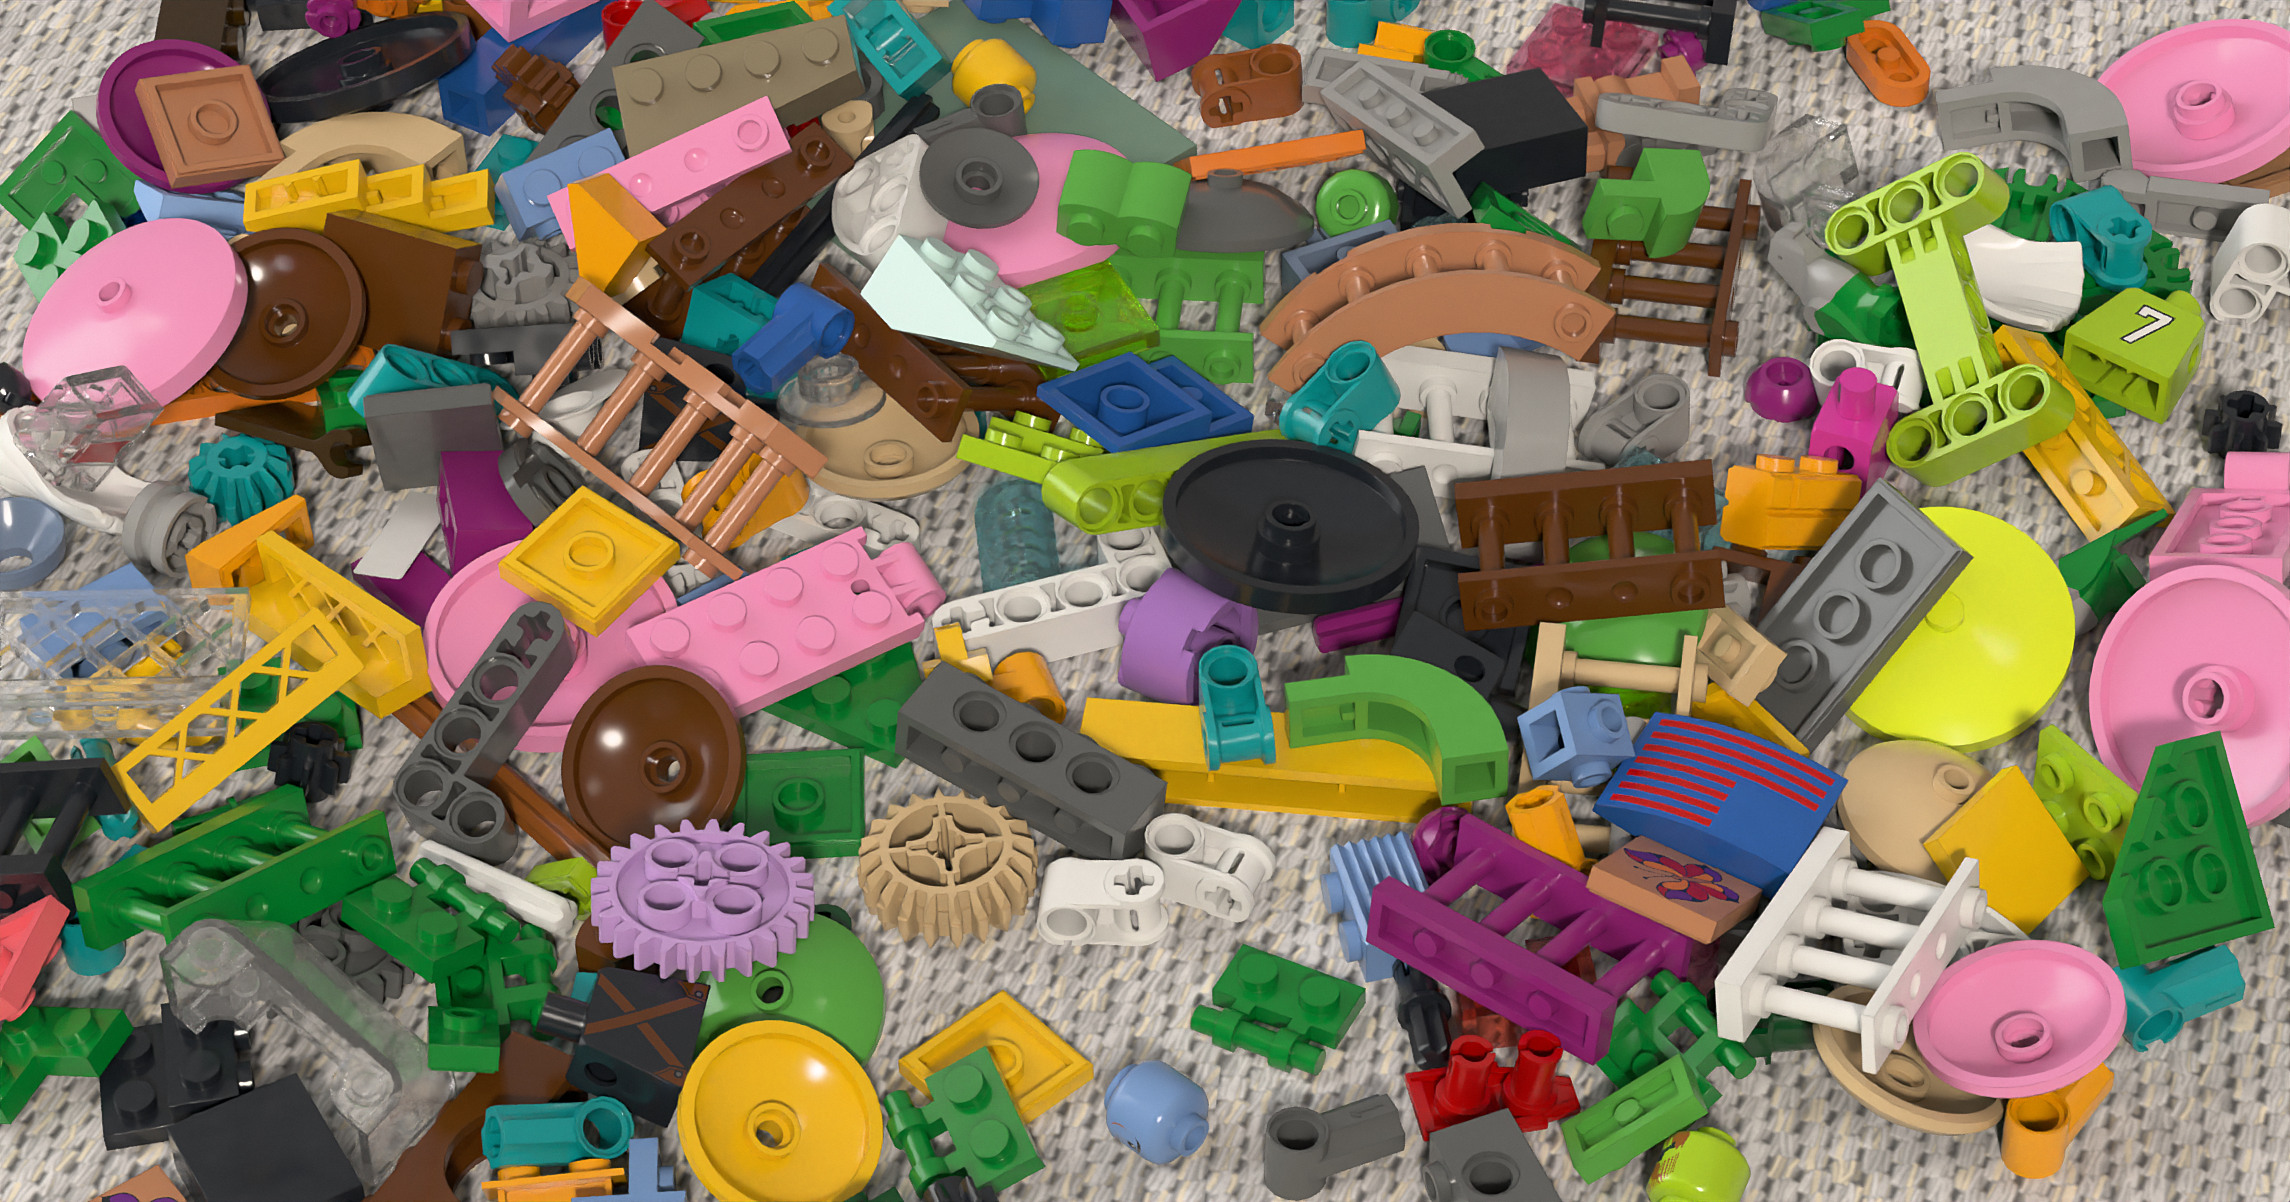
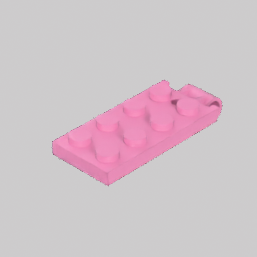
(2233, 525)
(795, 621)

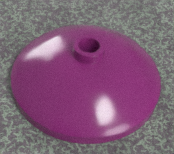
(121, 115)

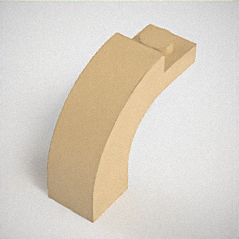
(379, 140)

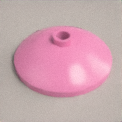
(2020, 1019)

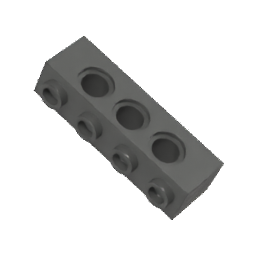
(647, 35)
(1029, 765)
(1485, 1163)

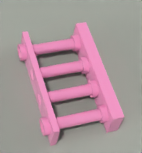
(692, 166)

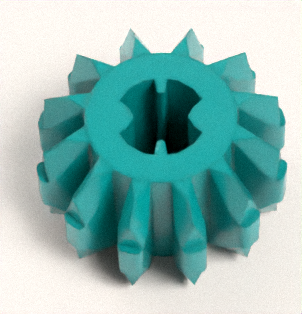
(241, 476)

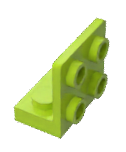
(2083, 800)

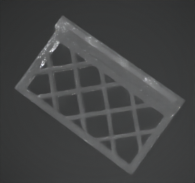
(108, 700)

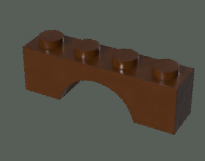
(453, 1145)

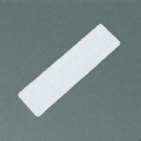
(401, 537)

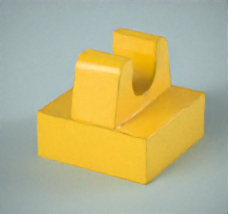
(954, 652)

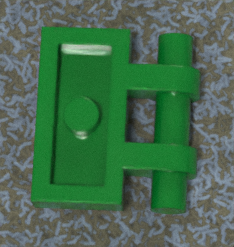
(418, 929)
(484, 982)
(1285, 996)
(1642, 1039)
(981, 1119)

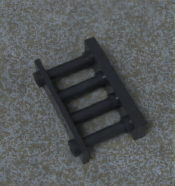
(1710, 23)
(49, 790)

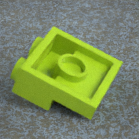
(1025, 447)

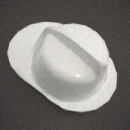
(574, 408)

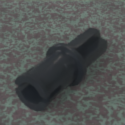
(1424, 1015)

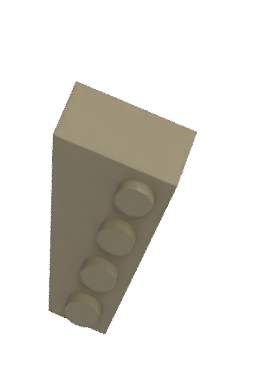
(798, 68)

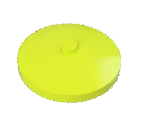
(1986, 650)

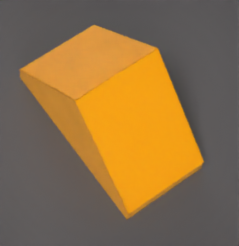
(609, 232)

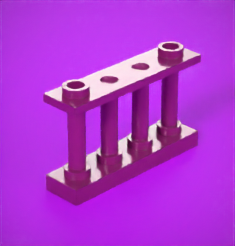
(1506, 976)

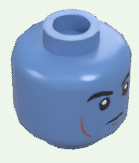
(1157, 1111)

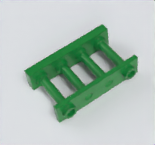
(239, 865)

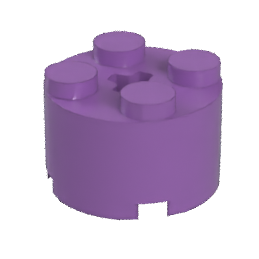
(1172, 632)

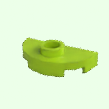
(568, 879)

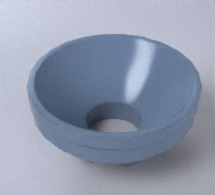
(30, 531)

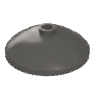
(1241, 216)

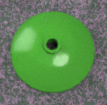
(1630, 639)
(826, 986)

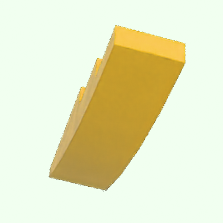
(401, 195)

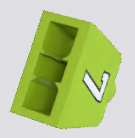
(2138, 350)

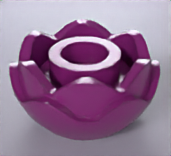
(1781, 390)
(1436, 841)

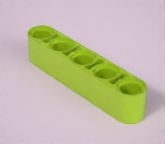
(1124, 487)

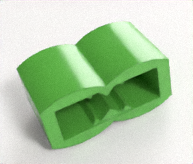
(1123, 203)

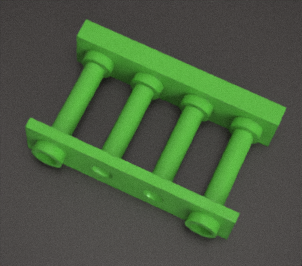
(1224, 278)

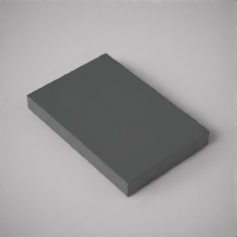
(417, 425)

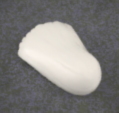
(2026, 280)
(99, 510)

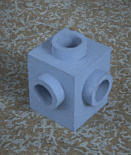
(1576, 737)

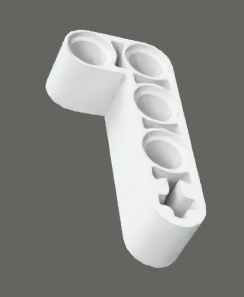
(2252, 264)
(1064, 611)

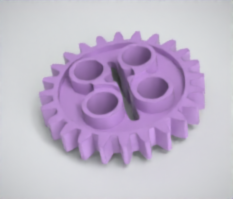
(702, 900)

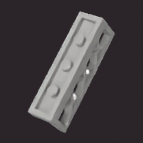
(1404, 132)

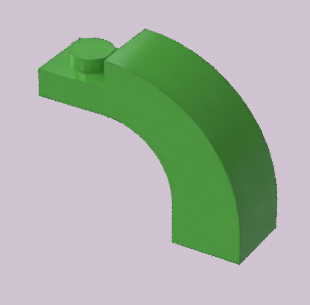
(1412, 707)

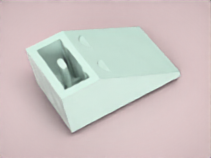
(960, 303)

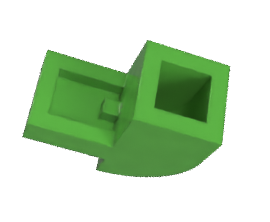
(1655, 205)

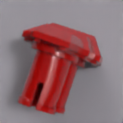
(1478, 1086)

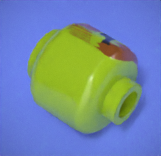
(1699, 1168)

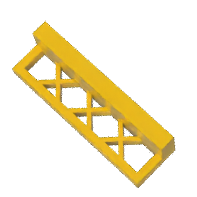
(2088, 460)
(371, 629)
(251, 739)

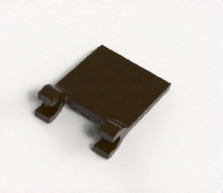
(300, 428)

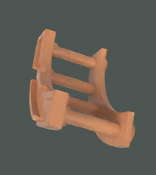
(1434, 286)
(707, 397)

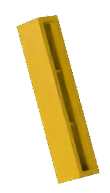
(1331, 779)

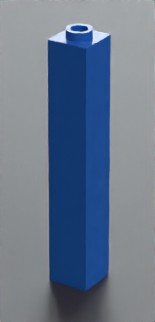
(473, 94)

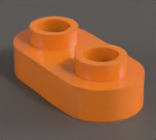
(1889, 64)

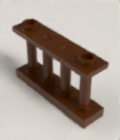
(737, 228)
(1614, 285)
(930, 377)
(1588, 505)

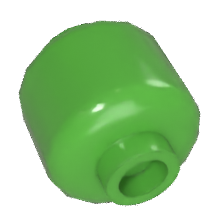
(1355, 201)

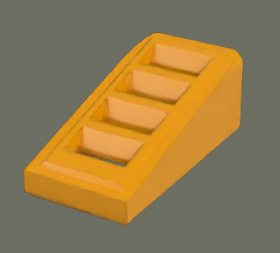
(233, 555)

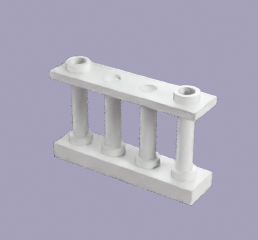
(1457, 386)
(1807, 910)

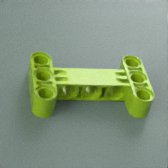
(1949, 320)

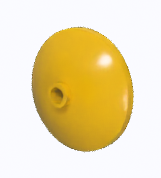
(798, 1091)

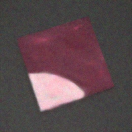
(1564, 52)

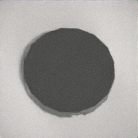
(536, 479)

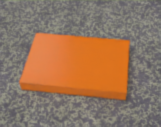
(1278, 155)

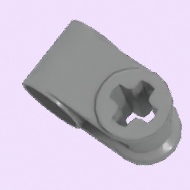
(1647, 416)

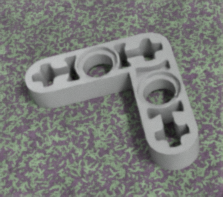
(1738, 124)

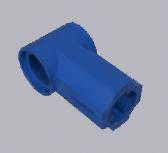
(800, 328)

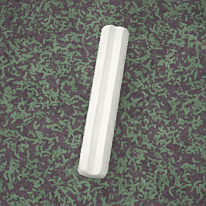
(520, 896)

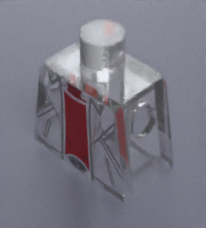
(86, 426)

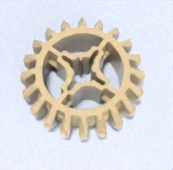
(907, 873)

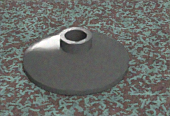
(982, 161)

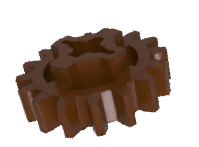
(535, 87)

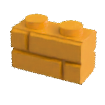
(1785, 504)

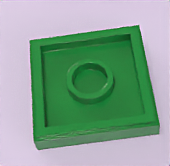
(806, 800)

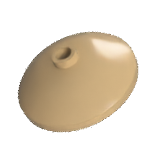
(887, 455)
(1902, 797)
(1904, 1086)

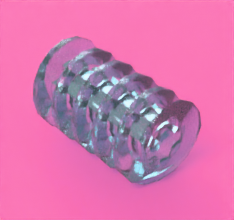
(1015, 535)

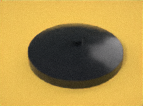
(366, 67)
(1289, 526)

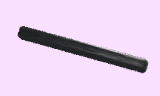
(816, 227)

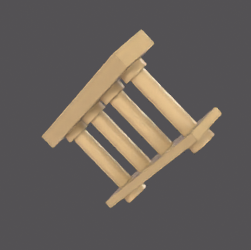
(1562, 669)

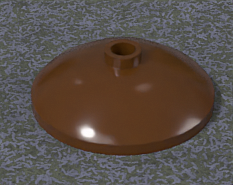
(297, 281)
(630, 737)

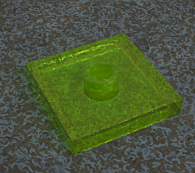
(1093, 314)

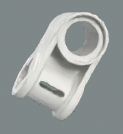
(1892, 367)
(1204, 864)
(1096, 902)

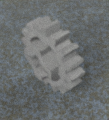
(524, 285)

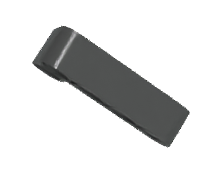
(527, 653)

